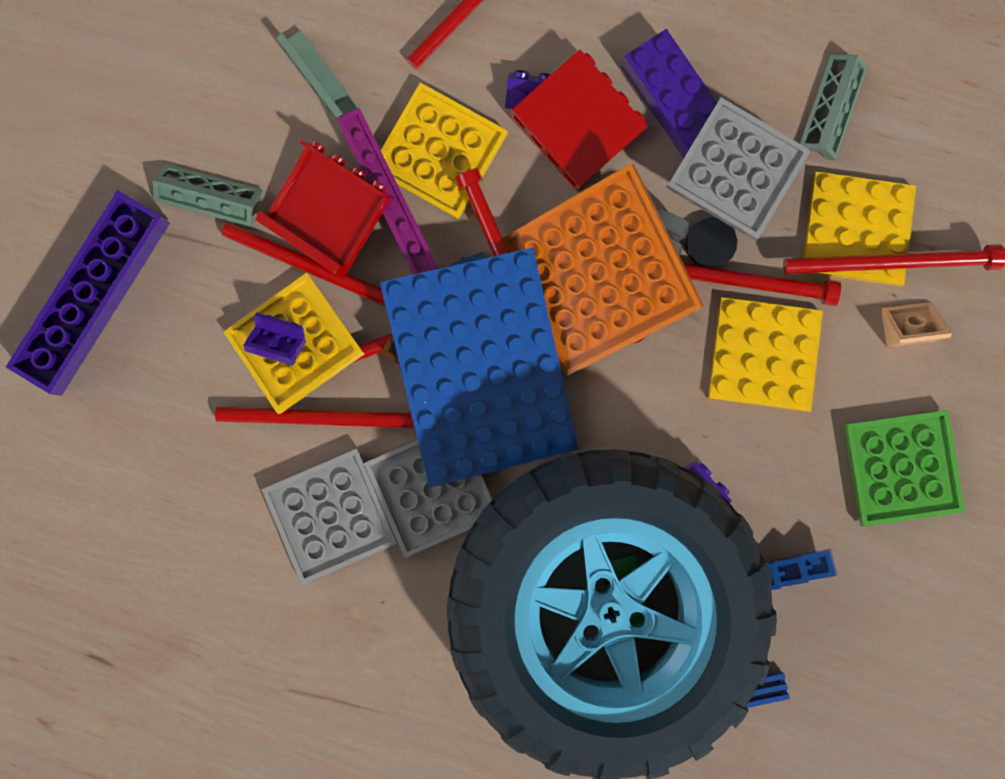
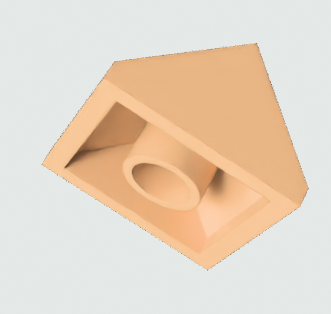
(913, 324)

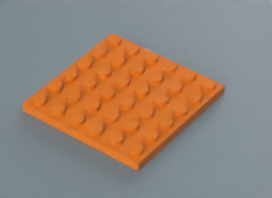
(606, 270)

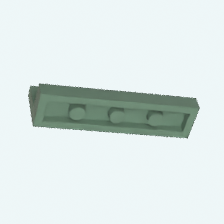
(317, 74)
(842, 105)
(204, 197)

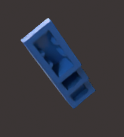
(801, 568)

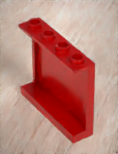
(578, 119)
(326, 209)

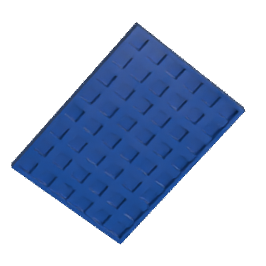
(479, 366)

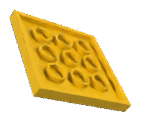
(437, 143)
(859, 219)
(326, 350)
(765, 354)

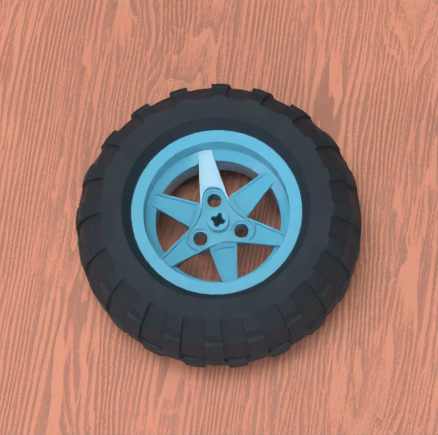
(645, 717)

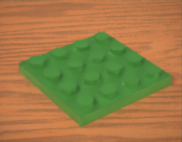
(904, 468)

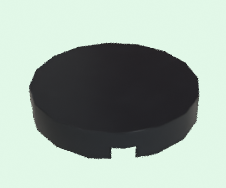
(711, 242)

